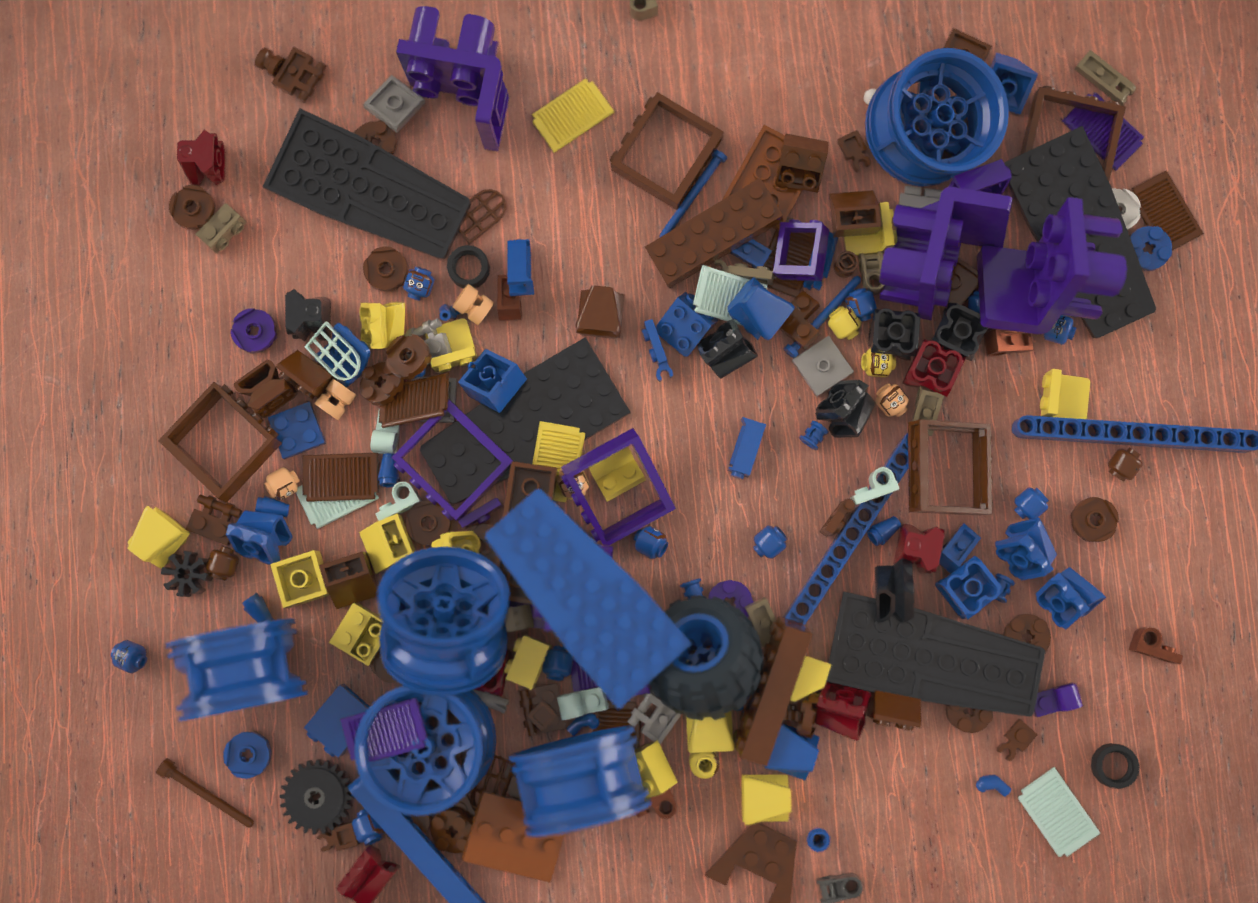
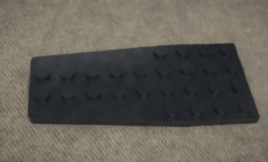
(1071, 169)
(365, 187)
(561, 390)
(933, 659)

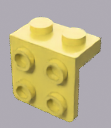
(875, 242)
(461, 345)
(1064, 395)

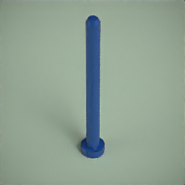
(718, 157)
(792, 349)

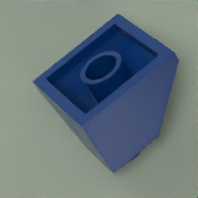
(1016, 80)

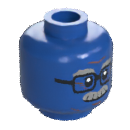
(1061, 331)
(128, 656)

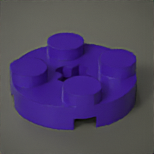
(241, 328)
(732, 589)

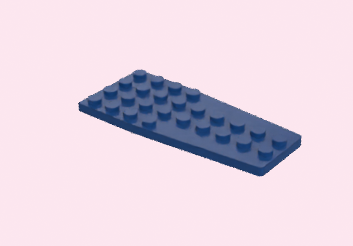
(586, 598)

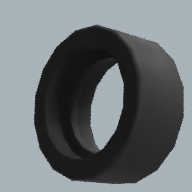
(468, 250)
(1133, 766)

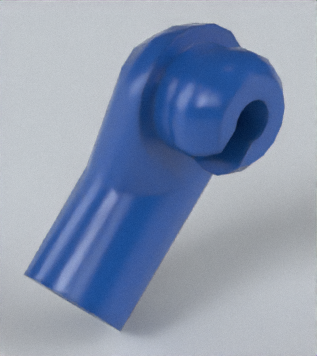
(581, 721)

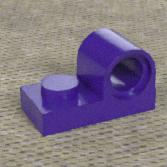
(1058, 699)

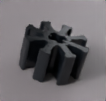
(186, 583)

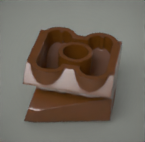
(600, 312)
(265, 388)

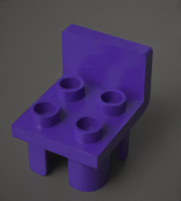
(468, 71)
(930, 242)
(1039, 285)

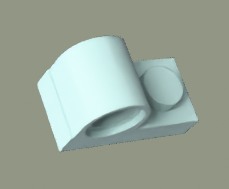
(384, 439)
(877, 490)
(401, 505)
(582, 702)

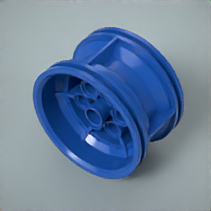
(893, 116)
(443, 620)
(236, 668)
(579, 781)
(408, 791)

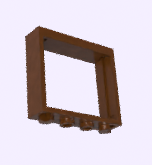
(1087, 103)
(673, 200)
(193, 416)
(918, 467)

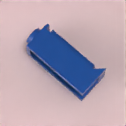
(519, 267)
(746, 448)

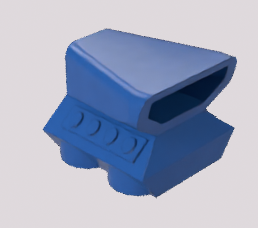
(759, 310)
(259, 536)
(1027, 549)
(969, 588)
(1068, 597)
(793, 753)

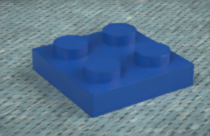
(297, 430)

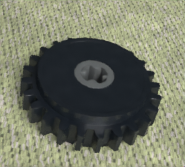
(307, 783)

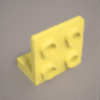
(617, 474)

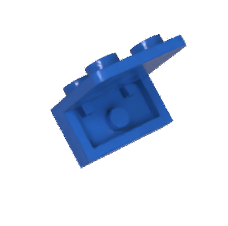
(683, 326)
(360, 346)

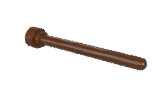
(169, 770)

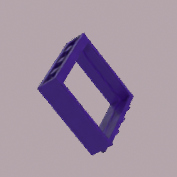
(433, 496)
(636, 520)

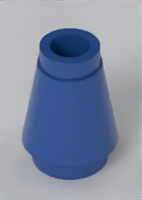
(388, 472)
(272, 506)
(883, 531)
(257, 608)
(822, 843)

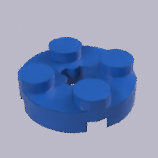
(1159, 240)
(237, 763)

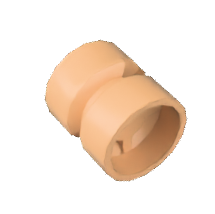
(472, 304)
(341, 393)

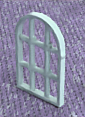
(326, 352)

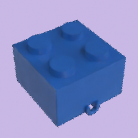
(492, 380)

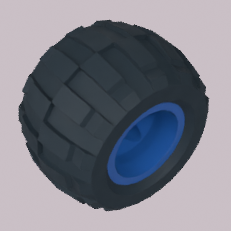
(718, 675)

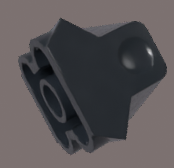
(306, 315)
(960, 330)
(894, 333)
(726, 349)
(846, 408)
(894, 590)

